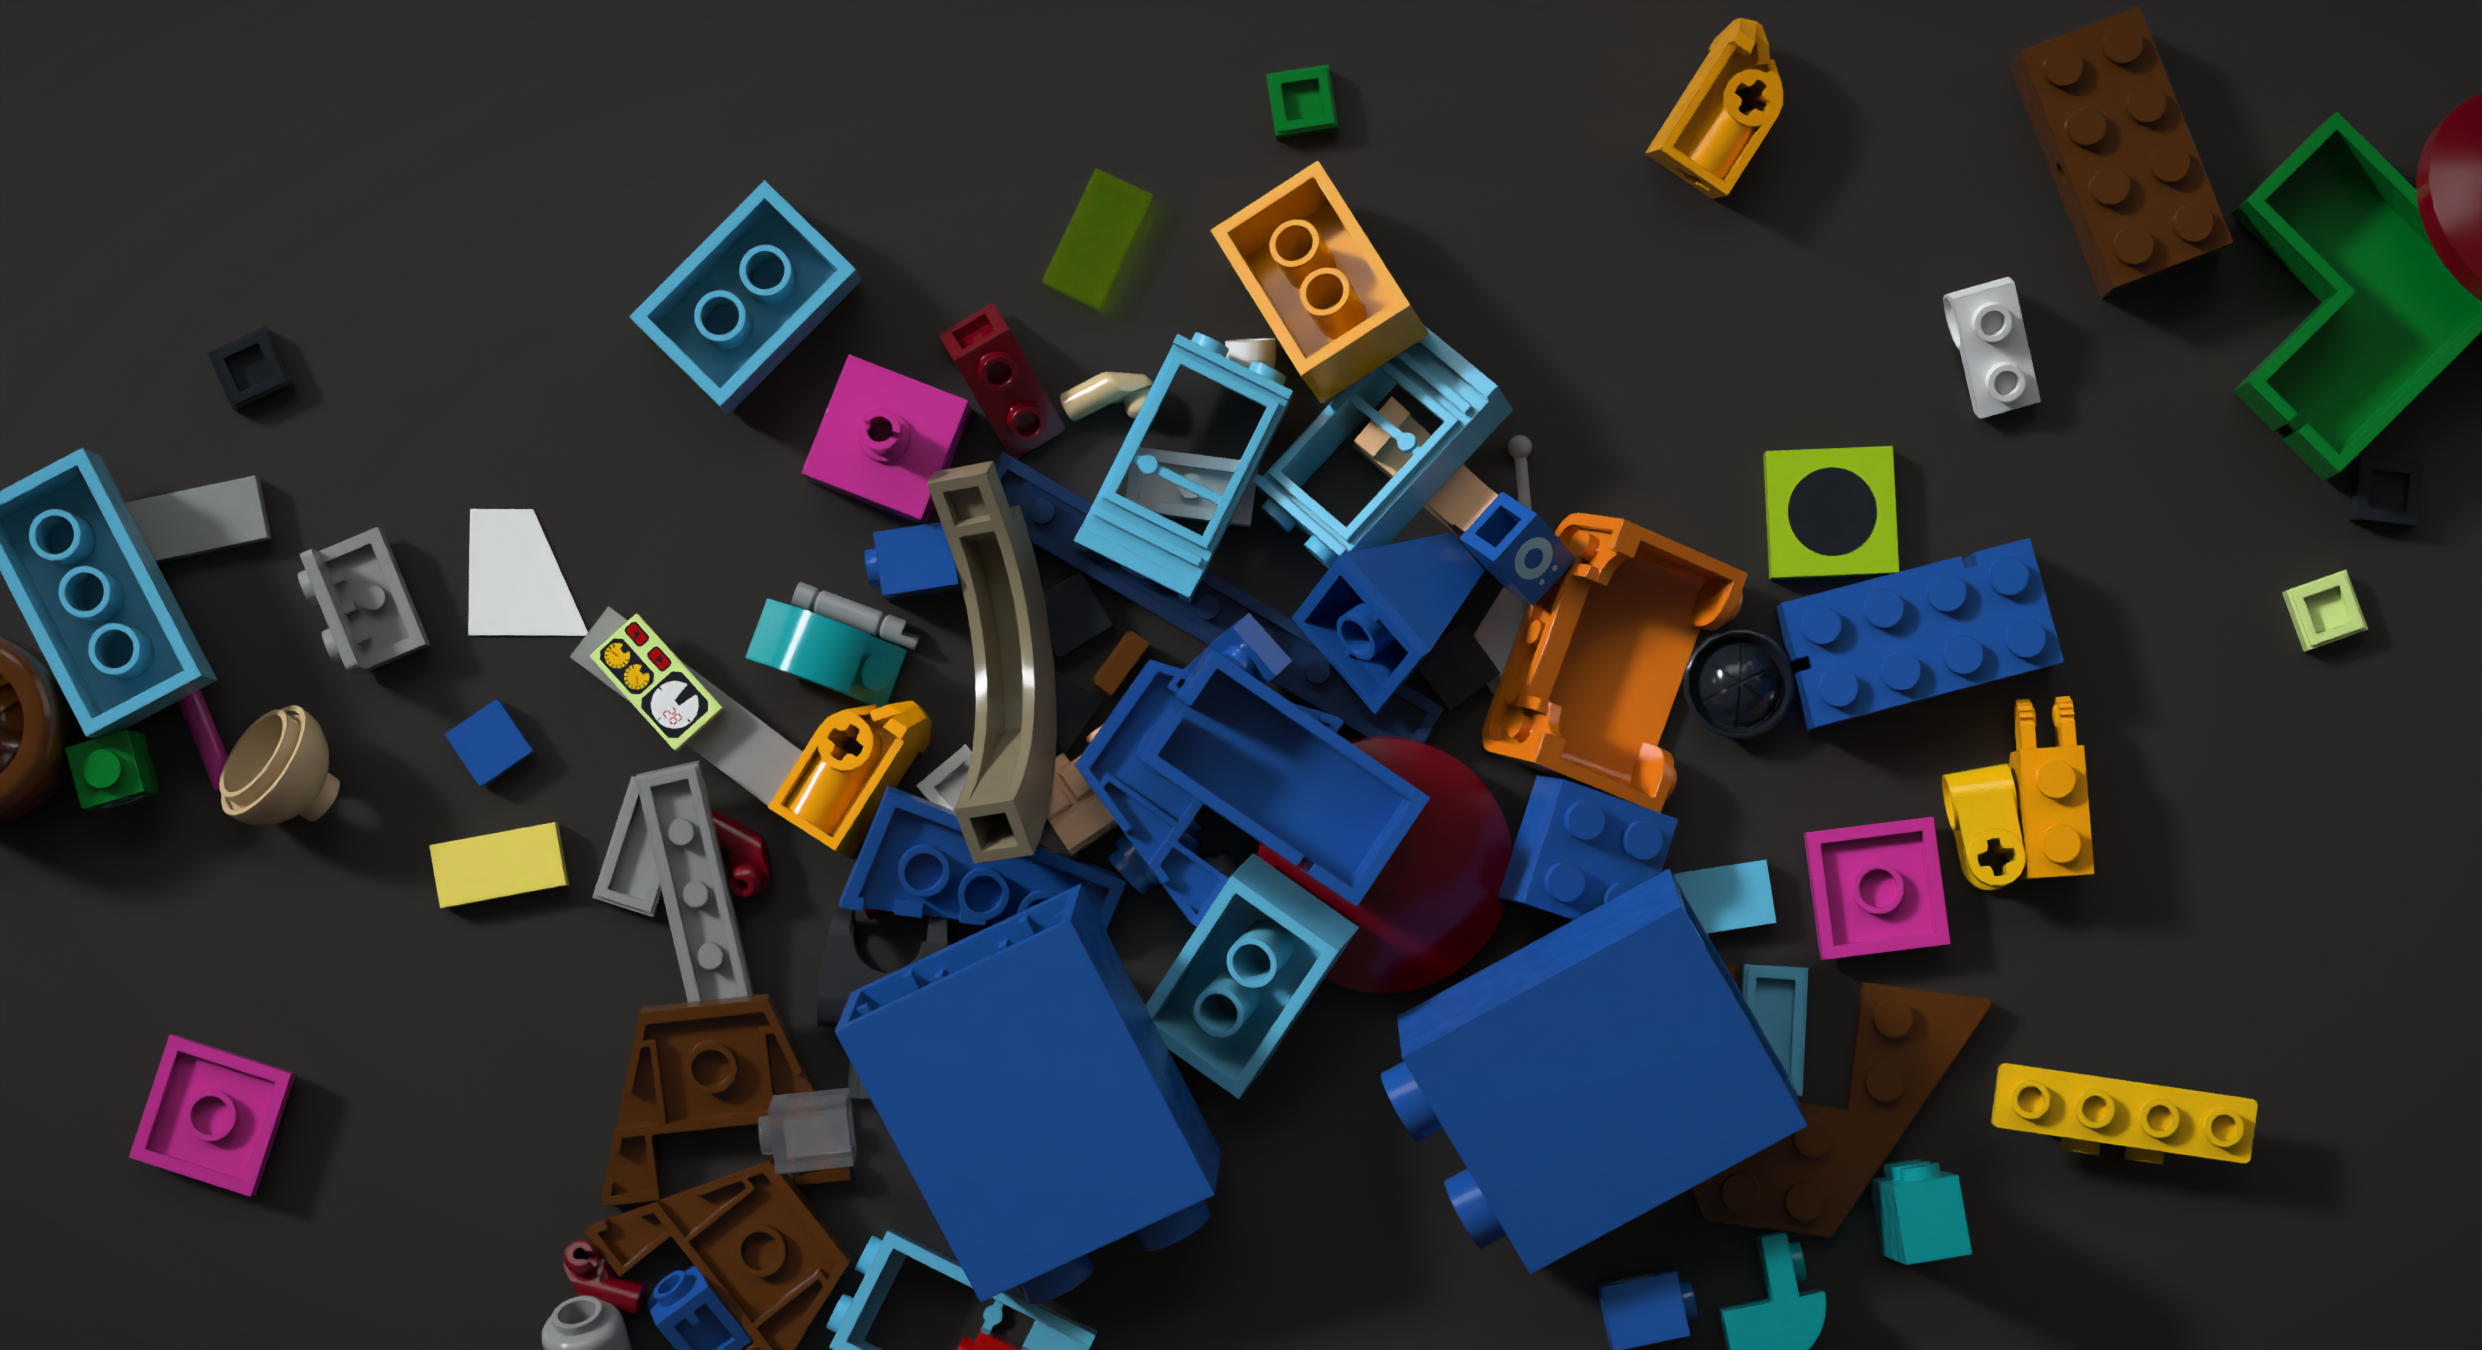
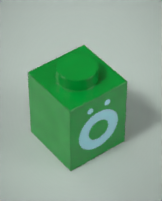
(112, 771)

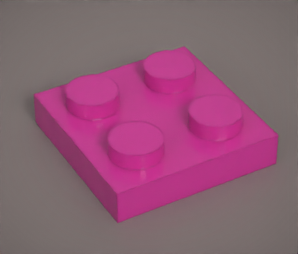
(1876, 888)
(212, 1115)

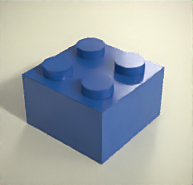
(1582, 849)

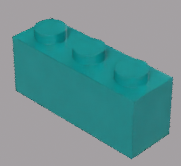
(1919, 1213)

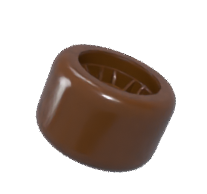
(33, 730)

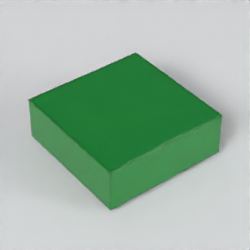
(1302, 101)

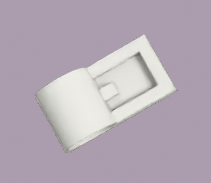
(1992, 346)

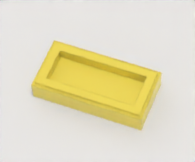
(499, 865)

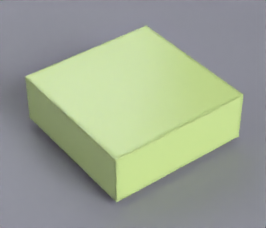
(2325, 610)

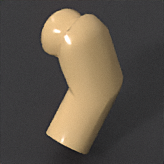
(1104, 390)

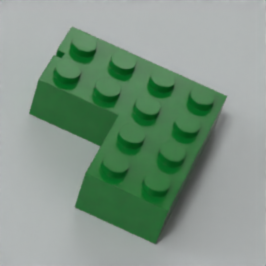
(2386, 298)

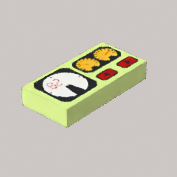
(656, 682)

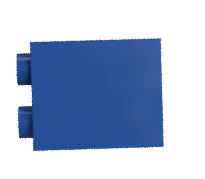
(1591, 1076)
(1033, 1099)

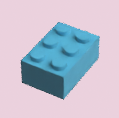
(746, 297)
(1247, 974)

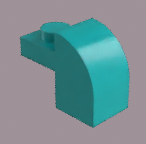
(826, 653)
(1786, 1316)

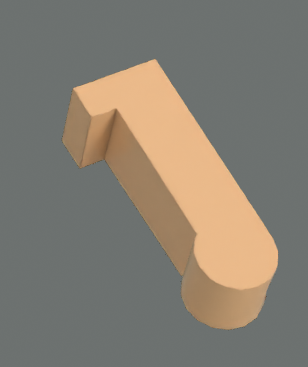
(1456, 502)

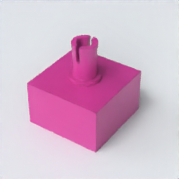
(886, 439)

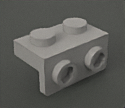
(362, 602)

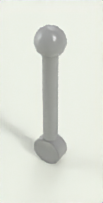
(1520, 448)

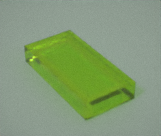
(1097, 239)

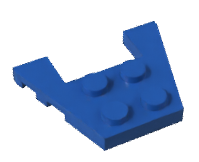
(1144, 802)

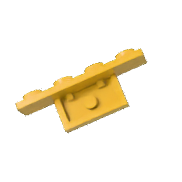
(2123, 1113)

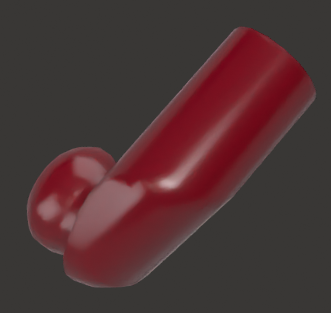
(746, 856)
(594, 1277)

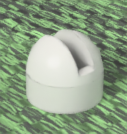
(1248, 350)

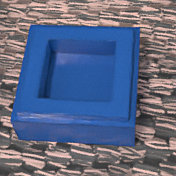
(490, 743)

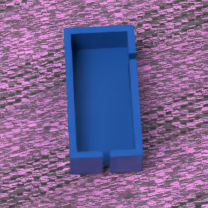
(1919, 634)
(1282, 777)

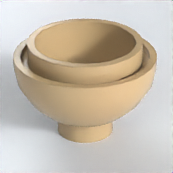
(279, 770)

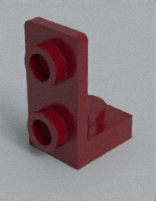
(1002, 381)

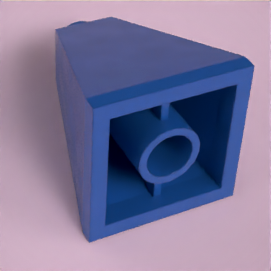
(1386, 610)

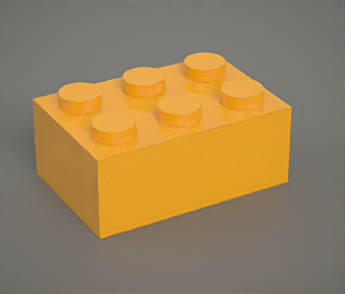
(1319, 282)

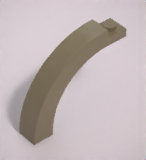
(1014, 668)

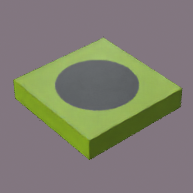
(1831, 512)

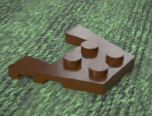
(701, 1071)
(749, 1240)

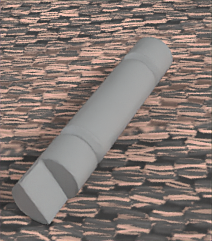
(854, 614)

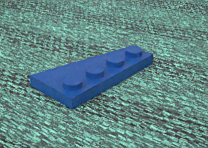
(922, 866)

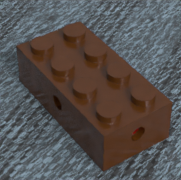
(2120, 152)

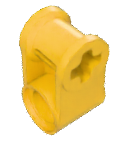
(1985, 812)

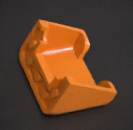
(1607, 658)

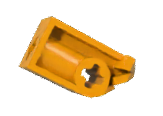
(1706, 134)
(838, 793)

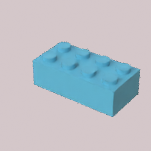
(96, 596)

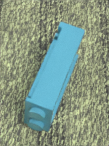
(1443, 384)
(1148, 542)
(881, 1265)

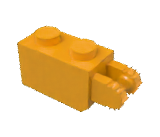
(2052, 795)

